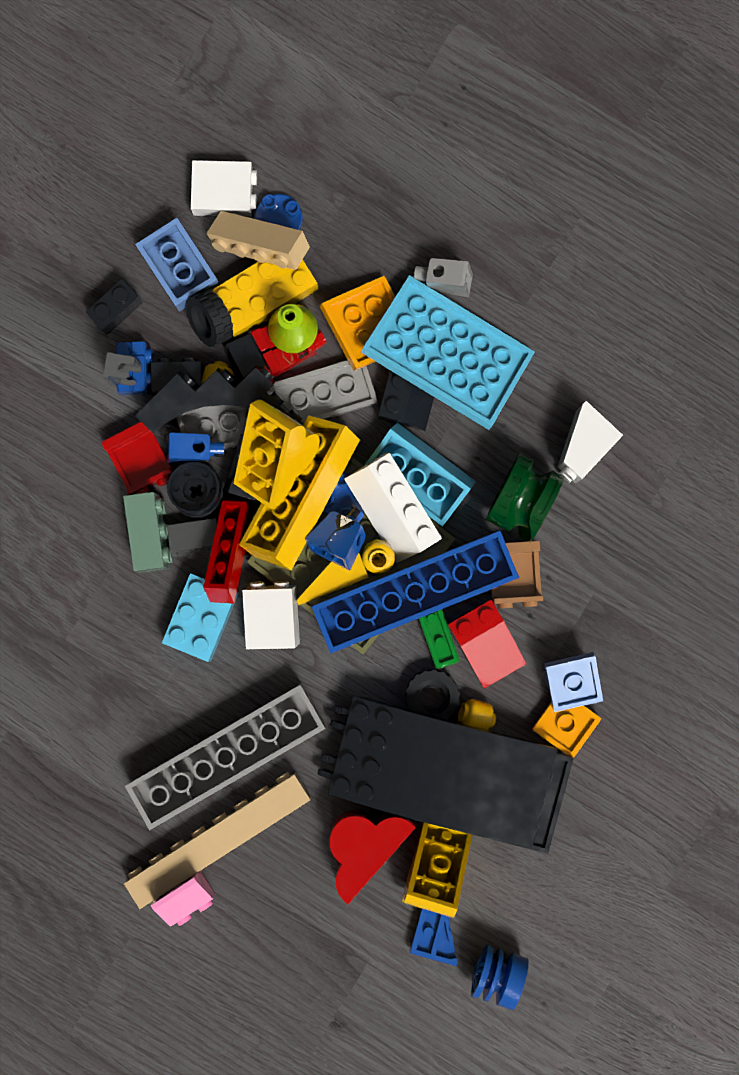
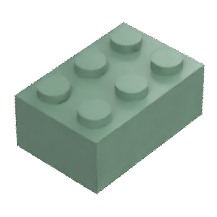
(147, 532)

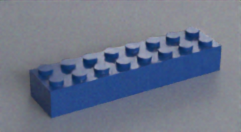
(415, 592)

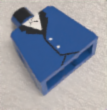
(181, 448)
(338, 538)

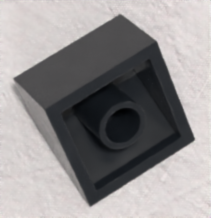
(405, 403)

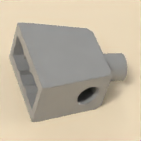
(455, 277)

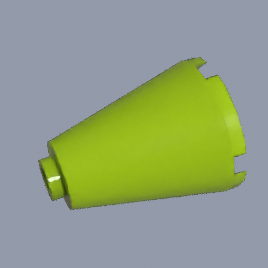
(292, 328)

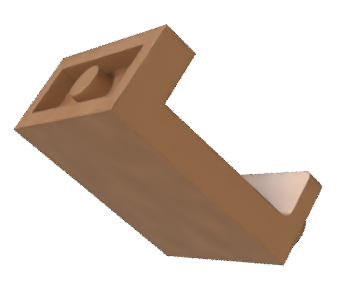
(528, 585)

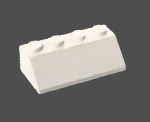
(392, 507)

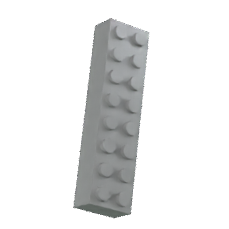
(225, 756)

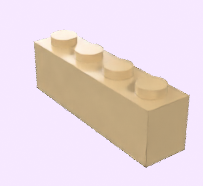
(258, 240)

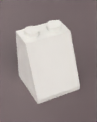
(586, 443)

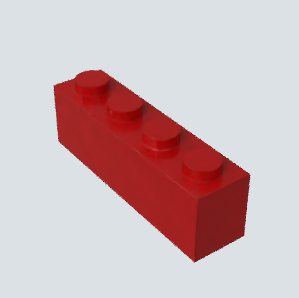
(226, 553)

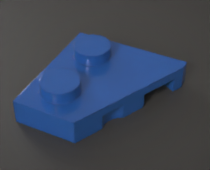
(434, 938)

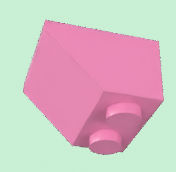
(184, 899)

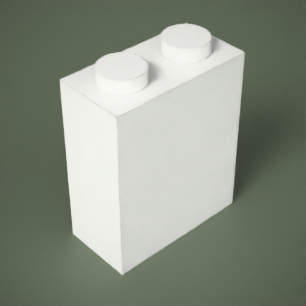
(223, 187)
(271, 615)

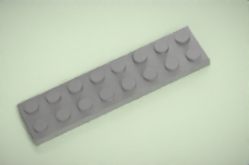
(315, 393)

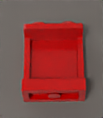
(138, 459)

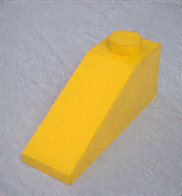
(333, 579)

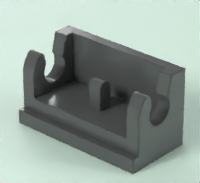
(118, 368)
(191, 537)

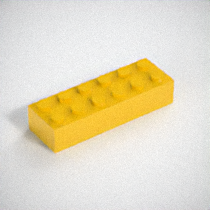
(281, 532)

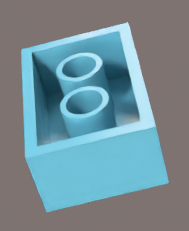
(197, 621)

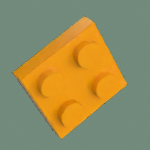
(566, 728)

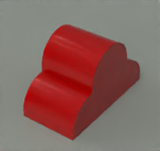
(363, 846)

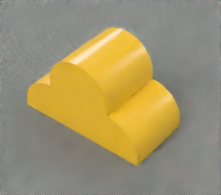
(273, 453)
(437, 870)

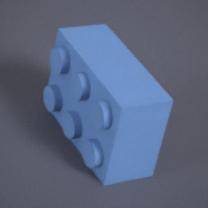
(177, 263)

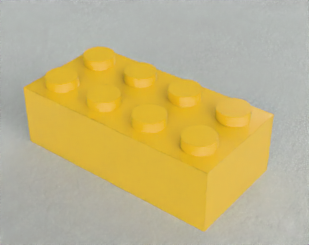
(261, 291)

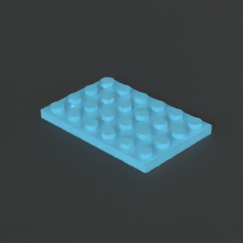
(448, 352)

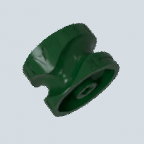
(524, 498)

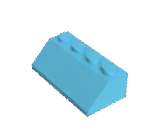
(432, 477)

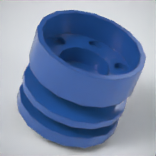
(500, 977)

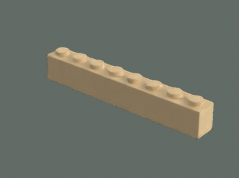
(217, 840)

